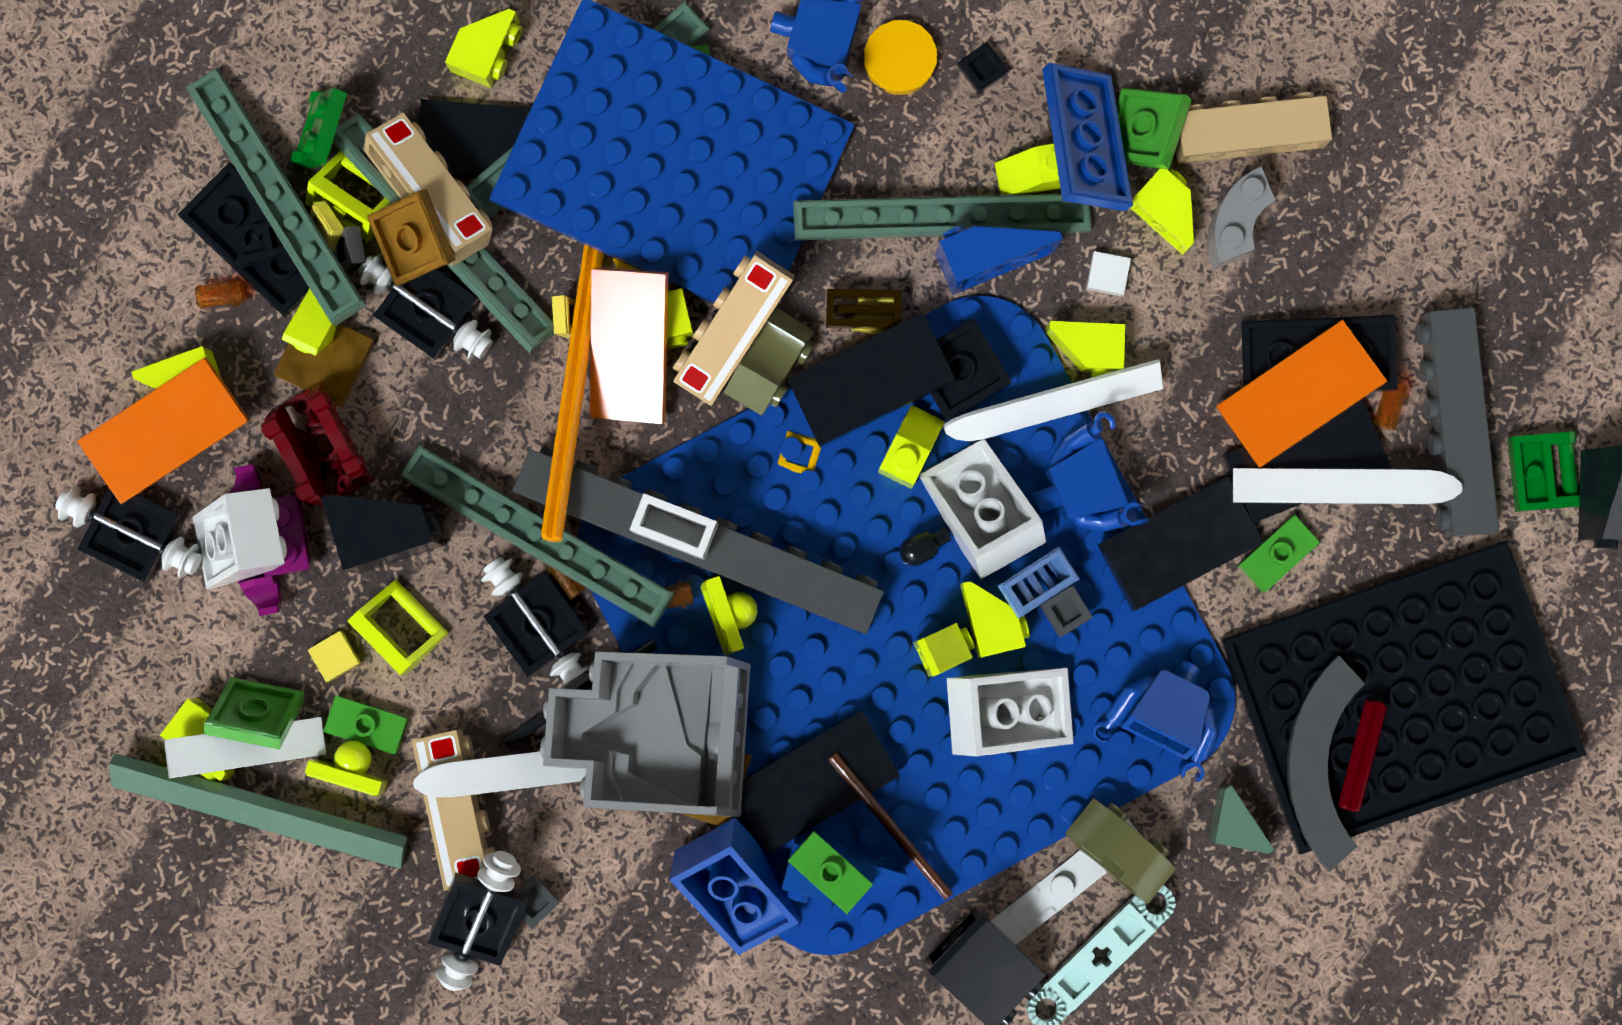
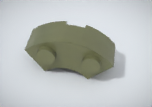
(770, 361)
(1121, 850)

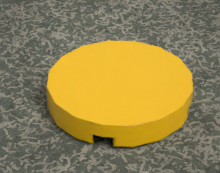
(900, 57)

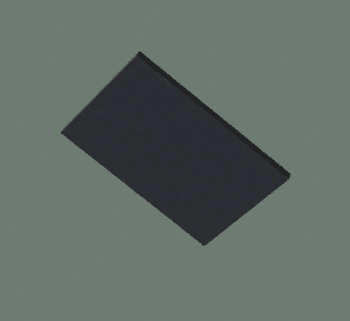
(1450, 660)

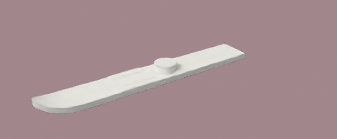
(1056, 402)
(1343, 486)
(492, 775)
(1049, 896)

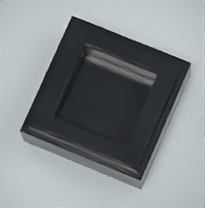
(982, 68)

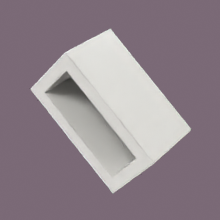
(674, 526)

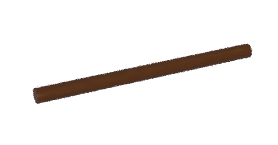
(890, 826)

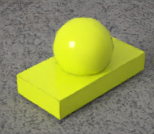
(728, 613)
(349, 769)

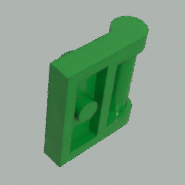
(319, 128)
(1534, 474)

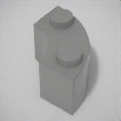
(1234, 219)

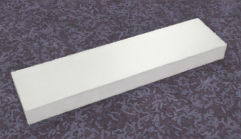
(209, 754)

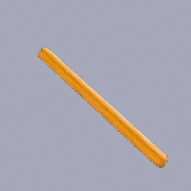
(570, 403)

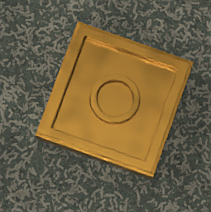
(411, 237)
(334, 366)

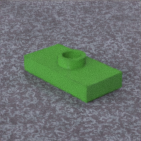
(1278, 553)
(366, 724)
(830, 872)

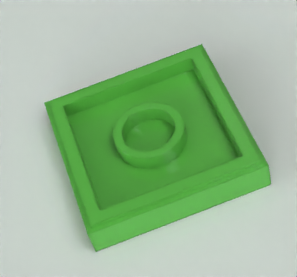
(1151, 125)
(254, 713)

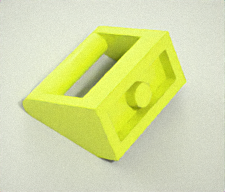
(345, 207)
(383, 643)

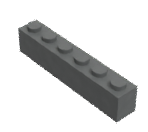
(1458, 419)

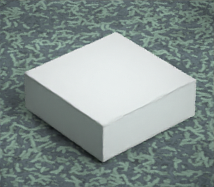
(1108, 273)

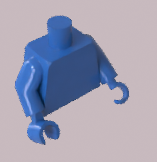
(820, 39)
(1086, 482)
(1169, 714)

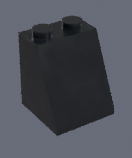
(1601, 497)
(379, 531)
(985, 969)

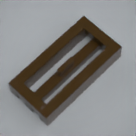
(832, 309)

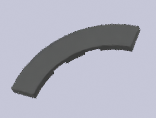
(1309, 762)

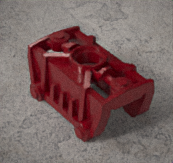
(300, 448)

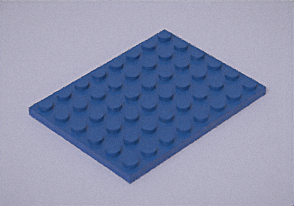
(666, 155)

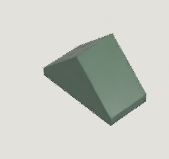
(1234, 824)

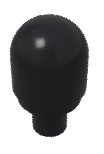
(922, 546)

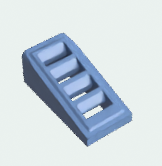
(1059, 567)

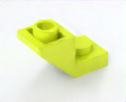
(310, 327)

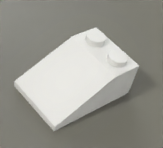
(983, 508)
(239, 537)
(1009, 711)

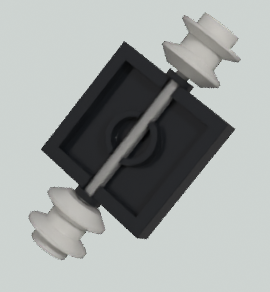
(427, 310)
(129, 534)
(536, 624)
(477, 920)

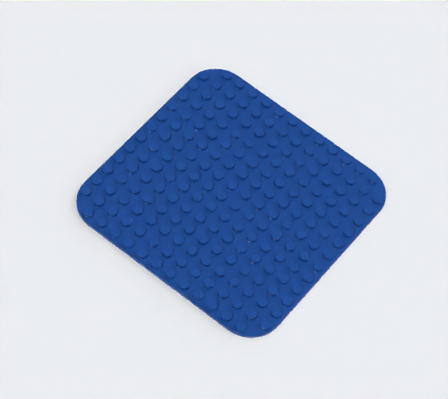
(811, 673)

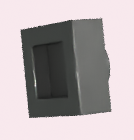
(351, 249)
(1065, 611)
(540, 901)

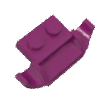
(265, 588)

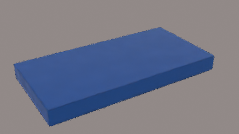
(1087, 137)

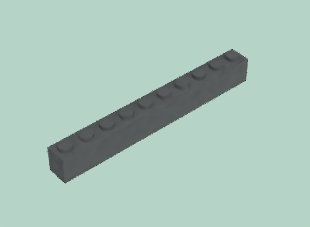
(731, 554)

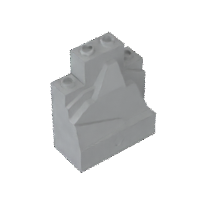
(654, 733)

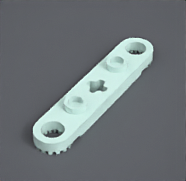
(1080, 977)

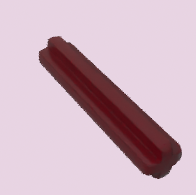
(1362, 755)

